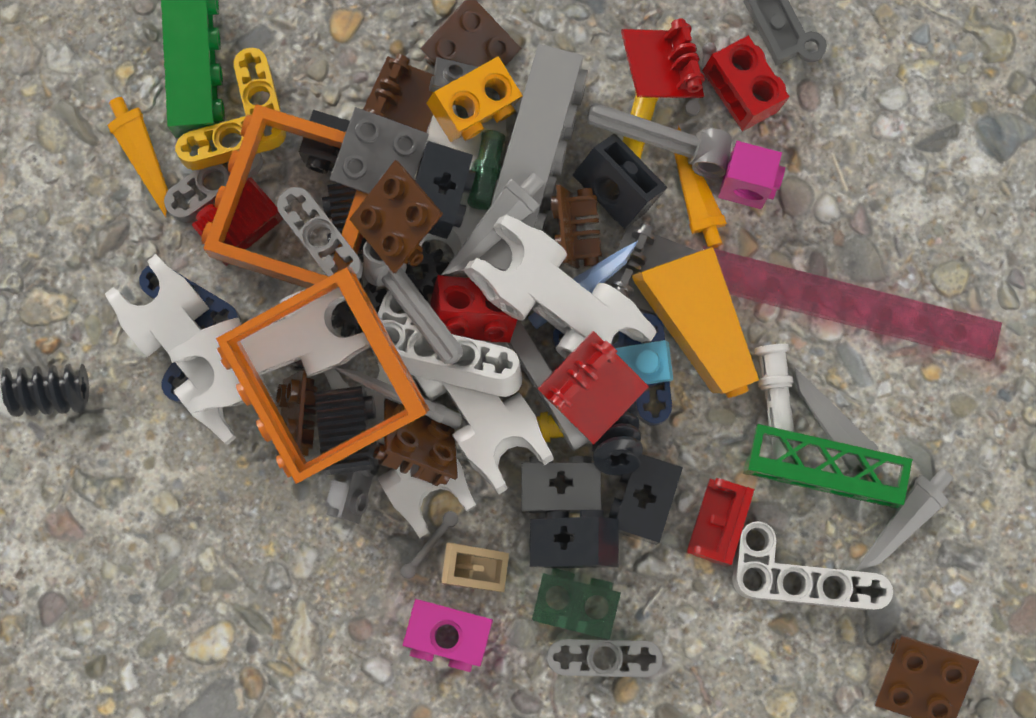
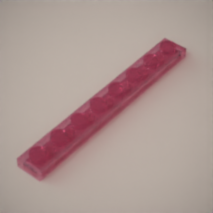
(859, 306)

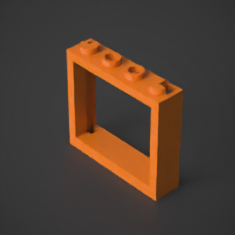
(229, 195)
(271, 422)

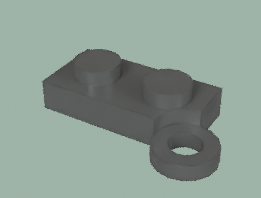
(783, 31)

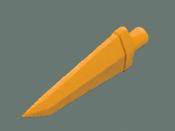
(135, 141)
(700, 204)

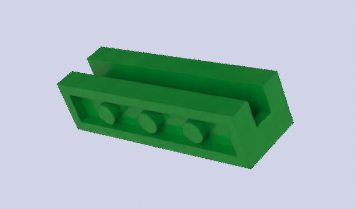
(191, 65)

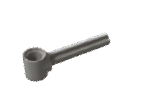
(706, 151)
(413, 304)

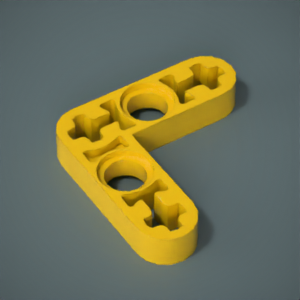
(217, 132)

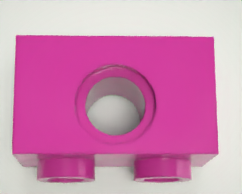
(752, 175)
(429, 618)

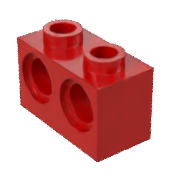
(737, 86)
(469, 312)

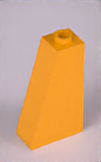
(701, 318)

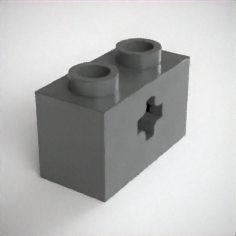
(539, 497)

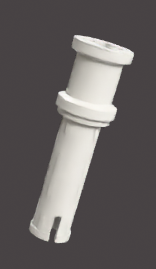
(776, 385)

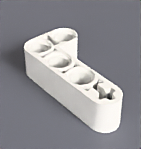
(493, 367)
(810, 577)

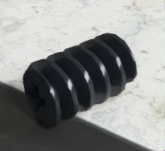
(43, 392)
(620, 445)

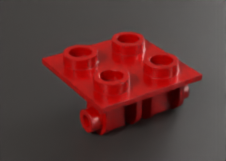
(664, 62)
(593, 387)

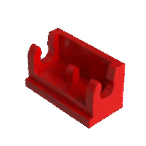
(720, 521)

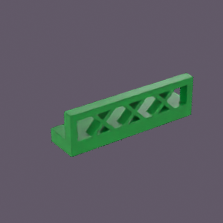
(825, 481)

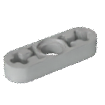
(197, 177)
(312, 208)
(634, 669)

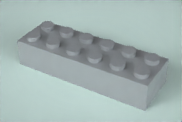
(539, 134)

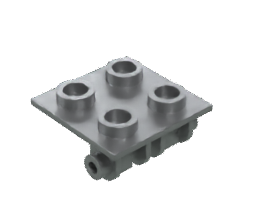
(372, 147)
(648, 253)

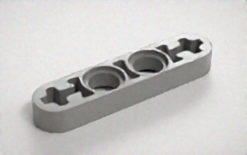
(538, 372)

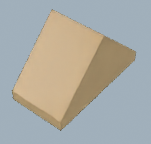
(474, 568)

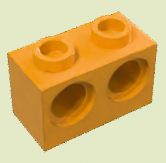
(470, 93)

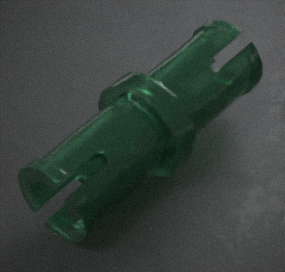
(487, 169)

